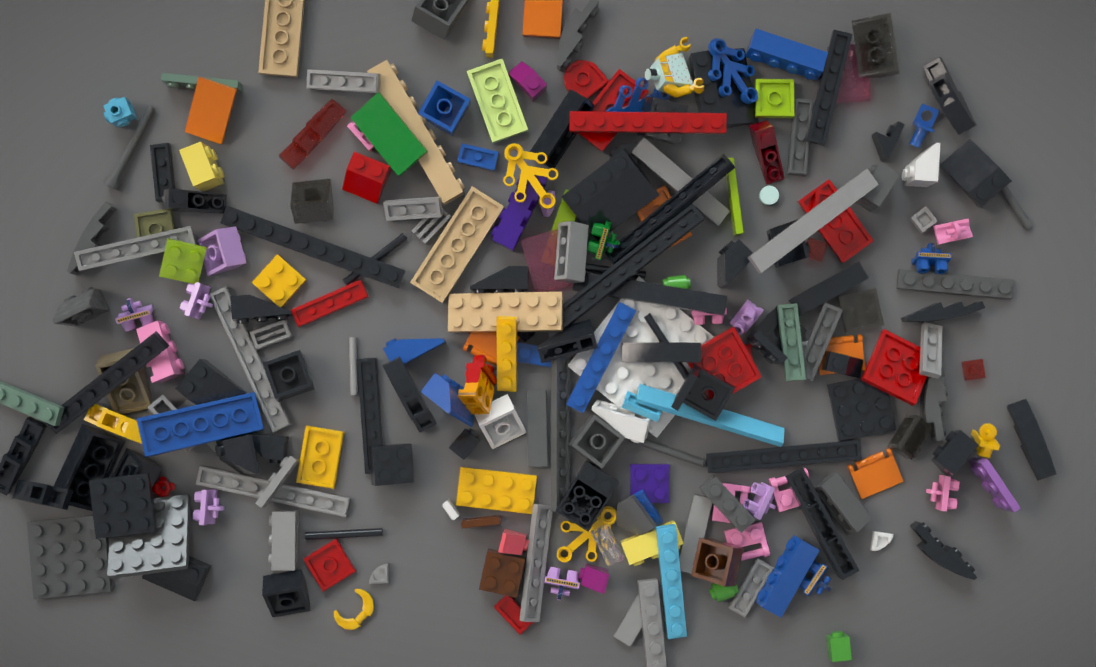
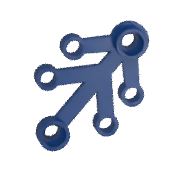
(719, 51)
(634, 104)

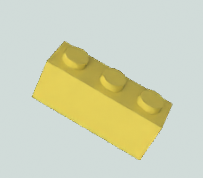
(644, 546)

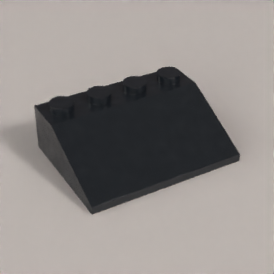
(710, 100)
(611, 193)

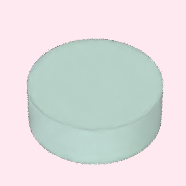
(768, 195)

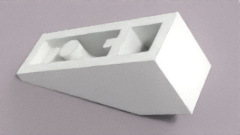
(624, 421)

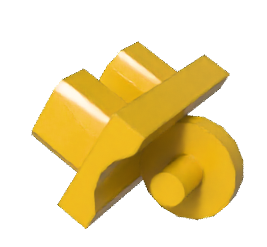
(986, 440)

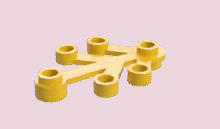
(528, 172)
(585, 535)

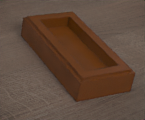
(481, 521)

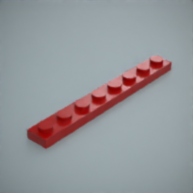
(648, 122)

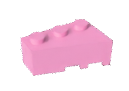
(166, 364)

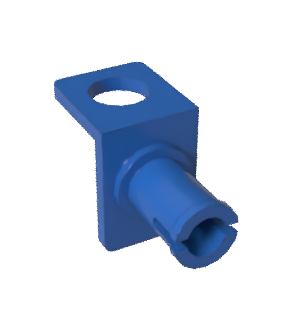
(923, 126)

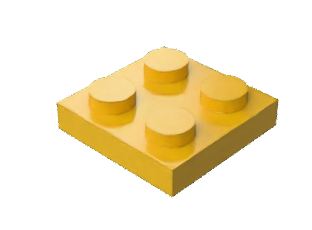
(279, 281)

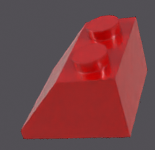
(366, 177)

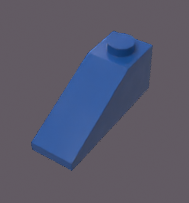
(411, 348)

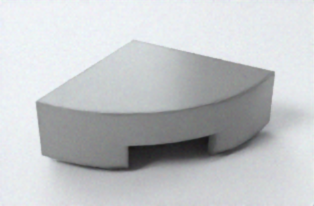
(380, 574)

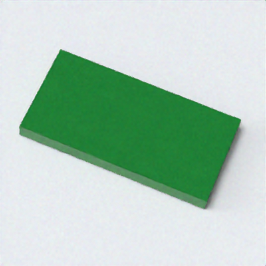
(389, 134)

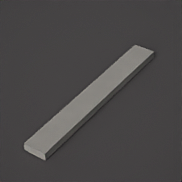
(812, 221)
(250, 361)
(286, 494)

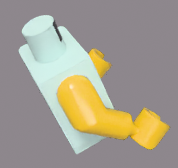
(671, 72)

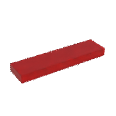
(329, 303)

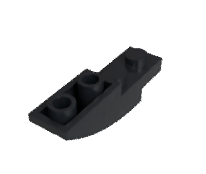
(948, 96)
(409, 394)
(42, 494)
(945, 557)

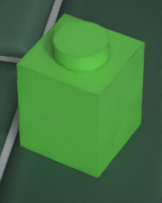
(838, 646)

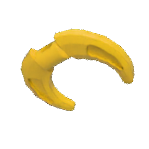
(368, 607)

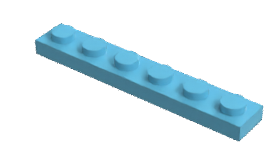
(671, 581)

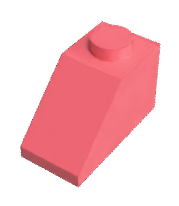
(513, 542)

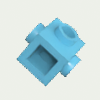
(119, 112)

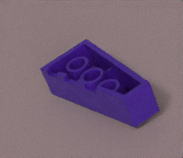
(516, 216)

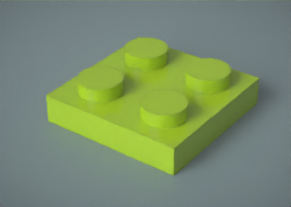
(774, 98)
(182, 261)

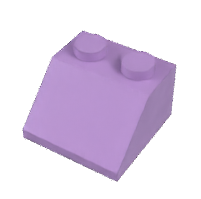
(222, 250)

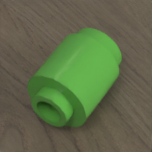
(677, 281)
(722, 593)

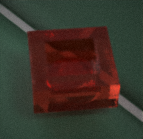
(817, 249)
(973, 369)

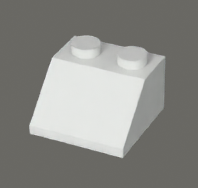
(923, 169)
(502, 423)

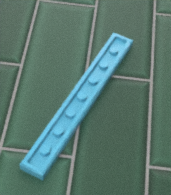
(726, 420)

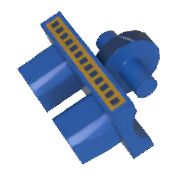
(931, 257)
(819, 571)

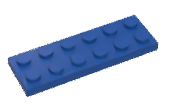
(199, 424)

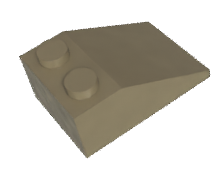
(132, 393)

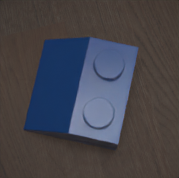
(444, 108)

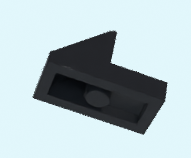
(884, 144)

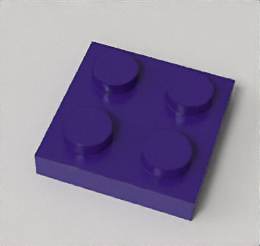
(652, 479)

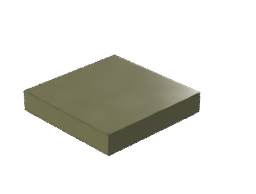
(153, 222)

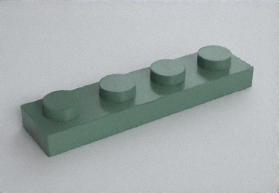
(190, 82)
(791, 342)
(30, 404)

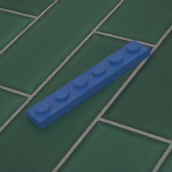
(601, 357)

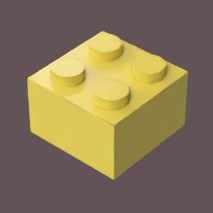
(202, 167)

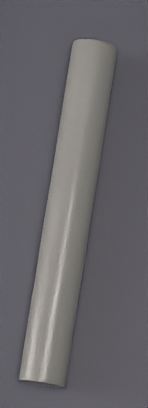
(353, 366)

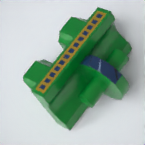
(598, 247)

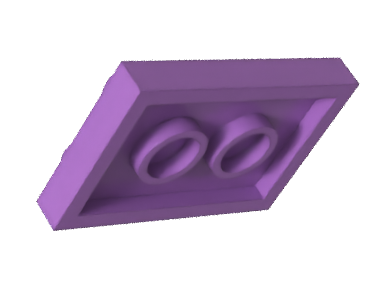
(993, 483)

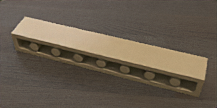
(433, 163)

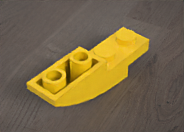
(113, 422)

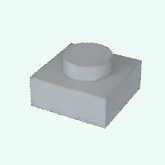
(923, 219)

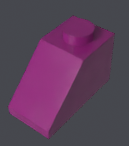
(528, 81)
(594, 577)

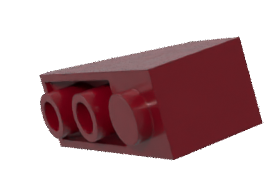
(767, 151)

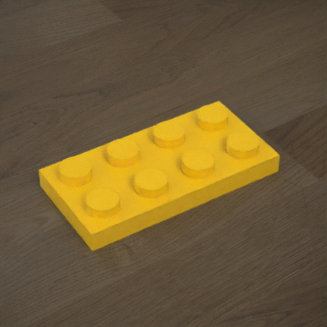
(496, 490)

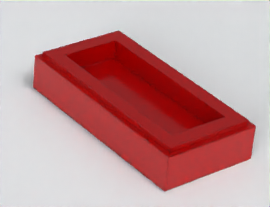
(510, 612)

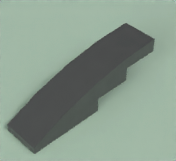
(92, 233)

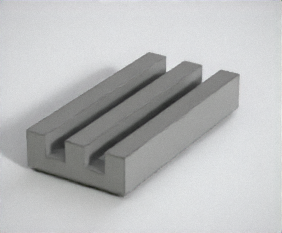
(436, 229)
(286, 329)

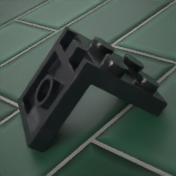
(766, 341)
(692, 392)

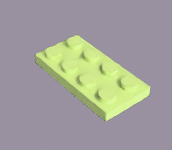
(497, 100)

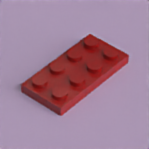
(606, 100)
(844, 232)

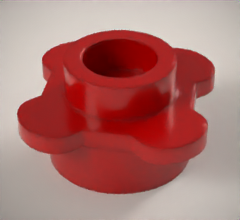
(157, 488)

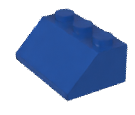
(444, 393)

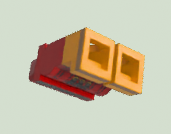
(479, 386)

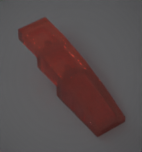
(312, 134)

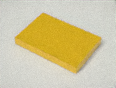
(320, 457)

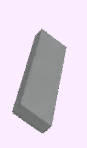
(343, 81)
(694, 530)

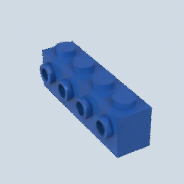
(786, 54)
(787, 576)

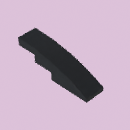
(829, 288)
(937, 312)
(661, 352)
(1032, 440)
(19, 453)

